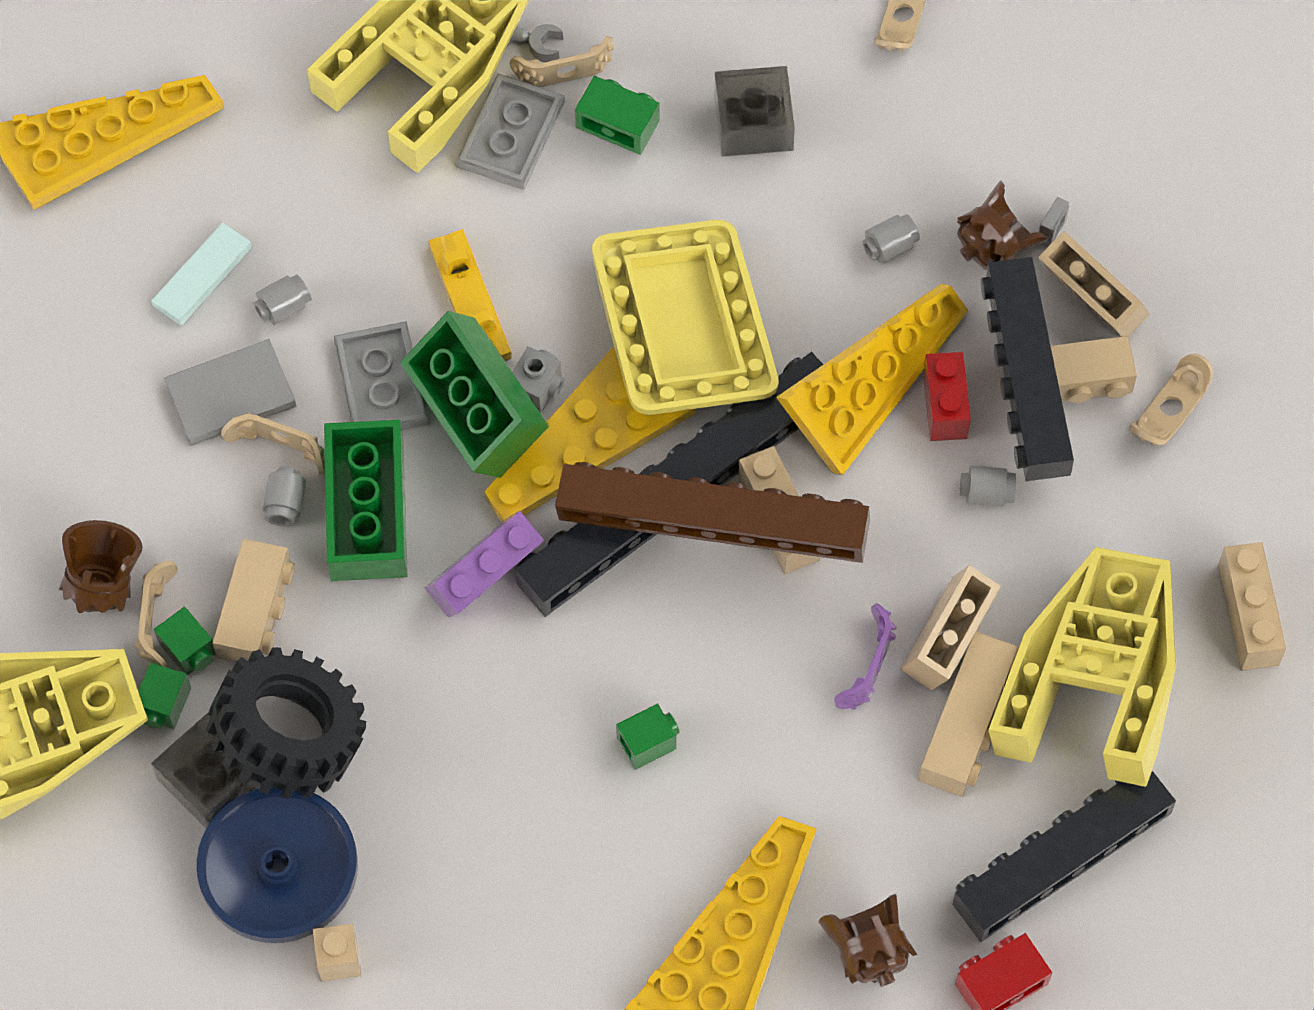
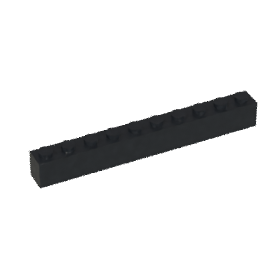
(589, 551)

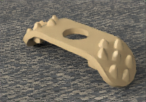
(899, 34)
(547, 73)
(1188, 387)
(251, 426)
(153, 587)

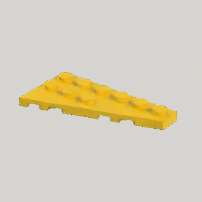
(88, 137)
(859, 388)
(589, 427)
(733, 940)

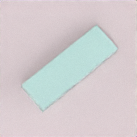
(201, 274)

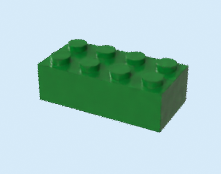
(474, 394)
(365, 500)

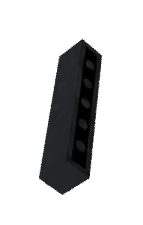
(1028, 369)
(1060, 854)

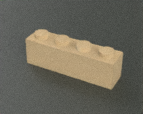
(968, 715)

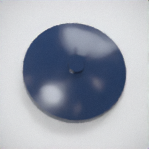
(277, 865)

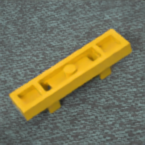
(467, 288)

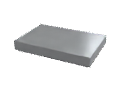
(510, 131)
(376, 380)
(227, 388)

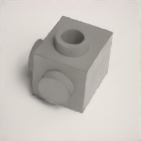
(539, 376)

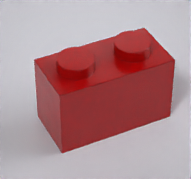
(946, 396)
(1004, 975)

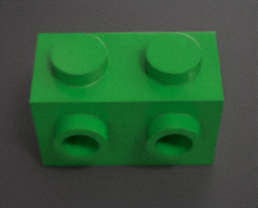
(617, 114)

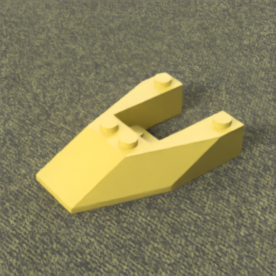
(442, 41)
(1104, 634)
(59, 717)

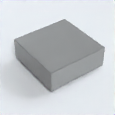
(1054, 220)

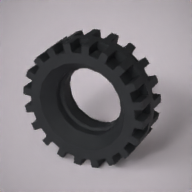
(270, 756)

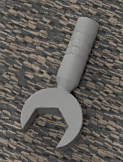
(537, 39)

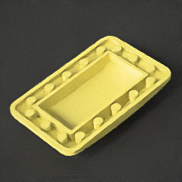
(683, 317)

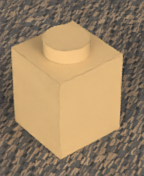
(337, 952)

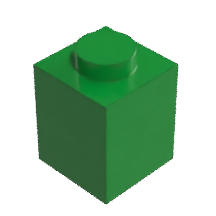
(185, 641)
(163, 695)
(647, 735)

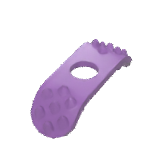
(863, 687)

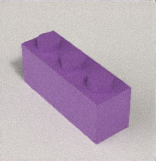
(484, 564)

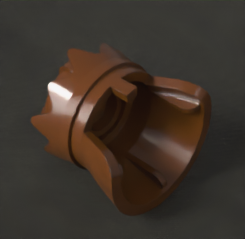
(994, 232)
(99, 565)
(870, 943)

